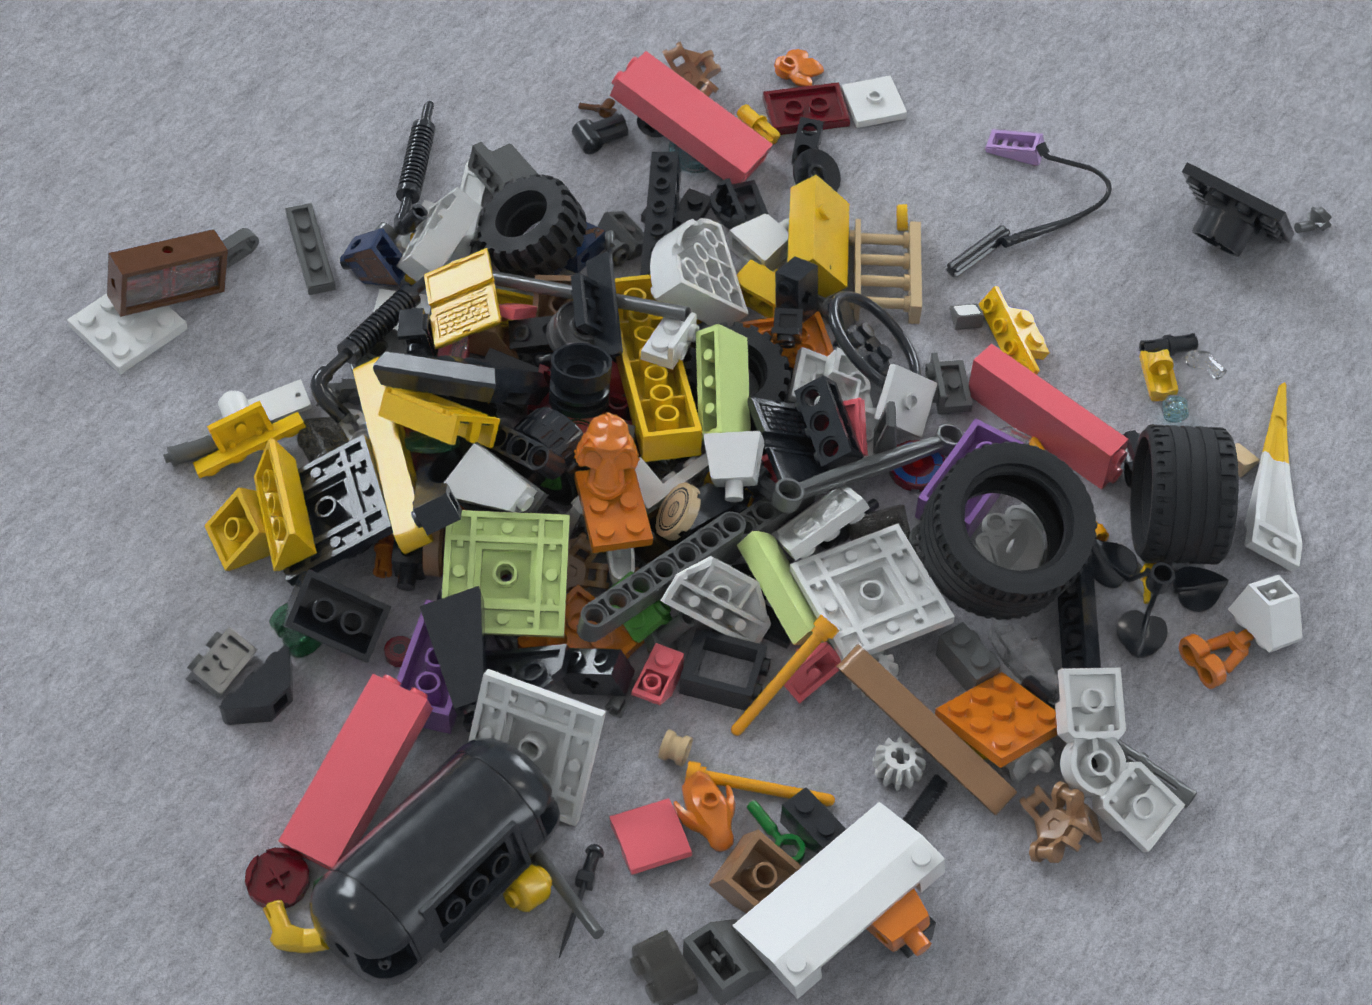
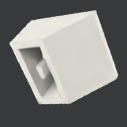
(1269, 613)

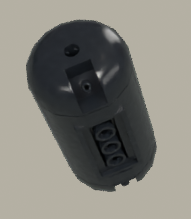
(435, 861)

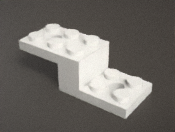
(651, 487)

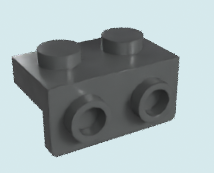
(952, 390)

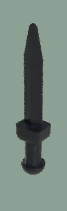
(585, 881)

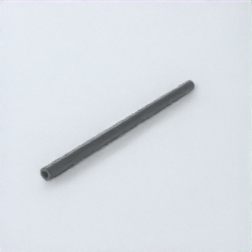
(564, 291)

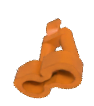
(1209, 666)

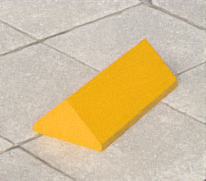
(283, 507)

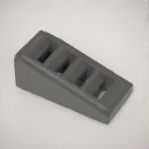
(885, 430)

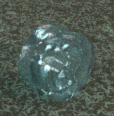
(1175, 409)

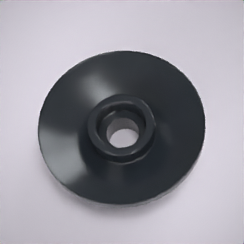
(817, 163)

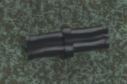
(1173, 343)

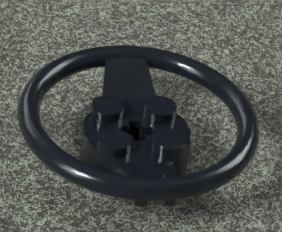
(860, 340)

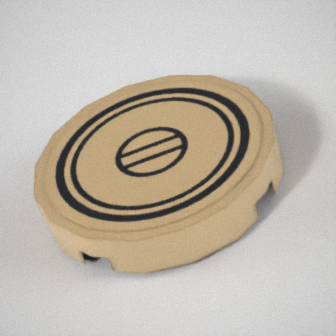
(678, 511)

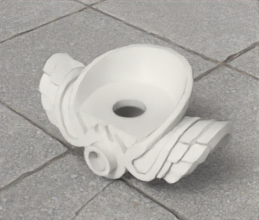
(1012, 538)

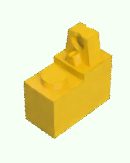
(758, 288)

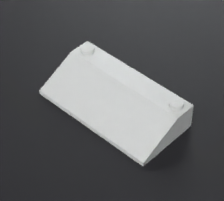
(838, 896)

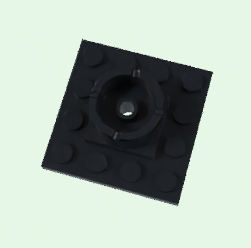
(1232, 213)
(342, 506)

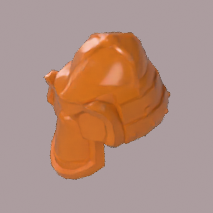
(607, 451)

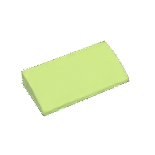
(779, 586)

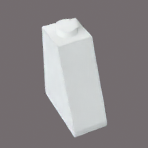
(489, 483)

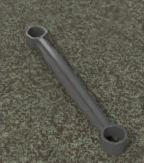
(864, 468)

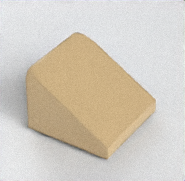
(1246, 460)

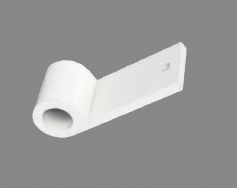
(276, 403)

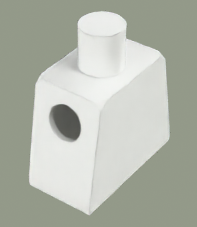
(761, 241)
(734, 460)

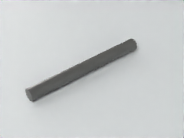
(569, 896)

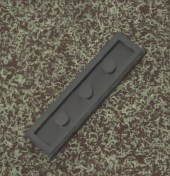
(310, 249)

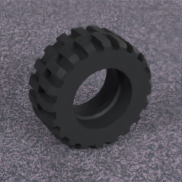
(517, 210)
(763, 362)

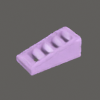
(1025, 154)

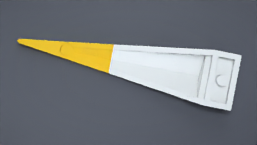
(1271, 511)

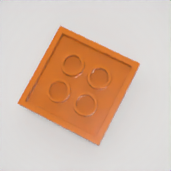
(1000, 719)

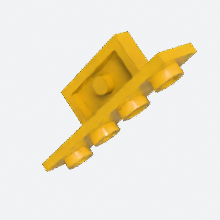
(1014, 330)
(243, 435)

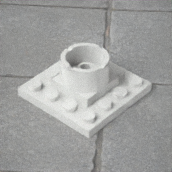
(872, 592)
(547, 728)

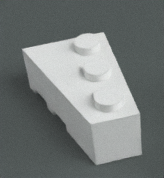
(439, 234)

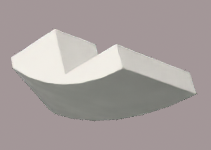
(837, 367)

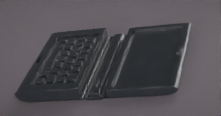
(785, 439)

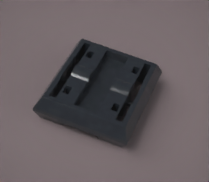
(461, 378)

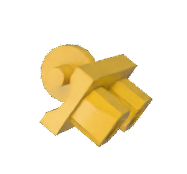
(1159, 374)

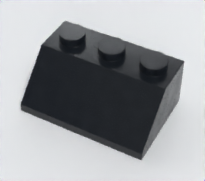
(335, 615)

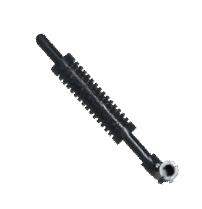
(414, 173)
(360, 342)

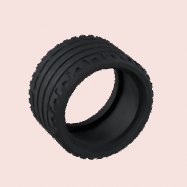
(1184, 494)

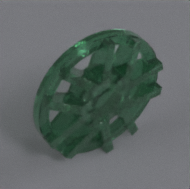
(425, 444)

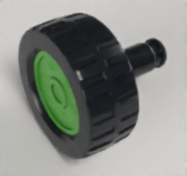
(561, 436)

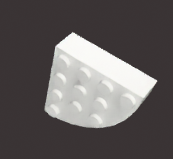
(697, 272)

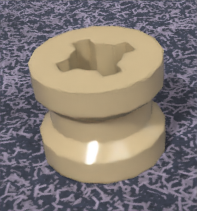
(675, 747)

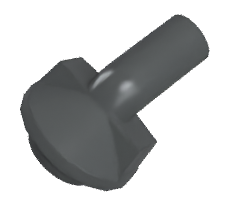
(1317, 218)
(618, 249)

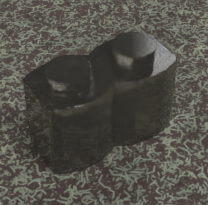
(664, 969)

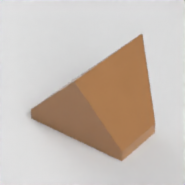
(495, 338)

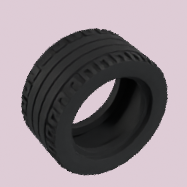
(1048, 490)

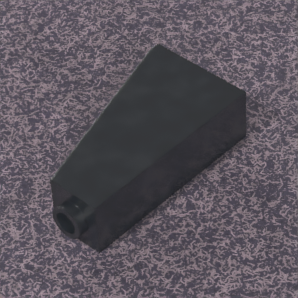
(459, 643)

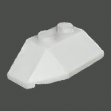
(720, 599)

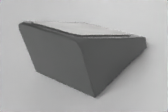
(966, 316)

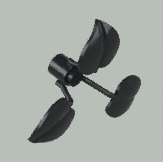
(1138, 631)

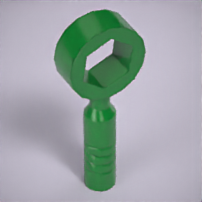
(772, 829)

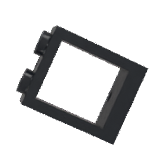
(717, 691)

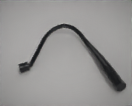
(1030, 233)

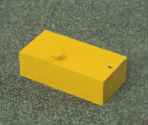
(820, 232)

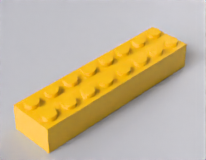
(655, 395)

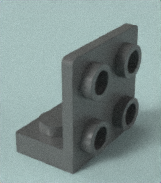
(498, 166)

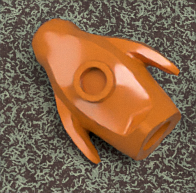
(707, 810)

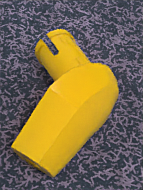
(288, 936)

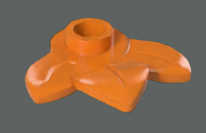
(797, 67)

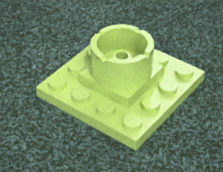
(517, 544)

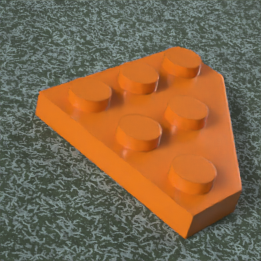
(813, 336)
(575, 601)

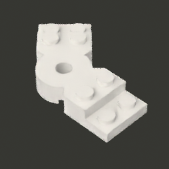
(1121, 792)

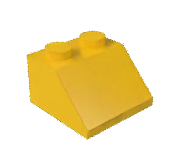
(238, 530)

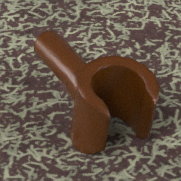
(605, 109)

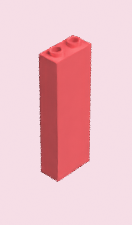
(690, 118)
(1049, 415)
(357, 771)

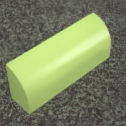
(722, 380)

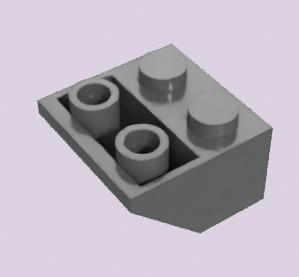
(723, 960)

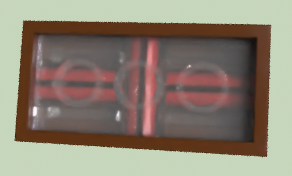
(166, 272)

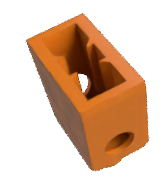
(903, 925)

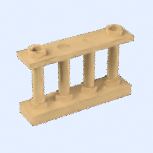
(909, 261)

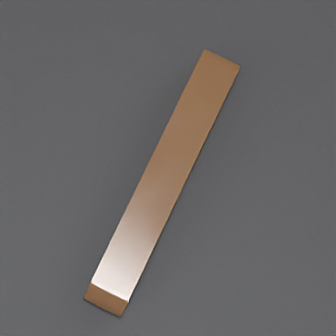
(927, 729)

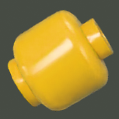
(529, 889)

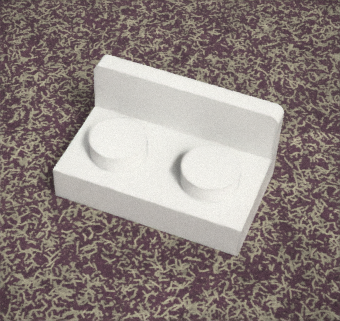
(670, 341)

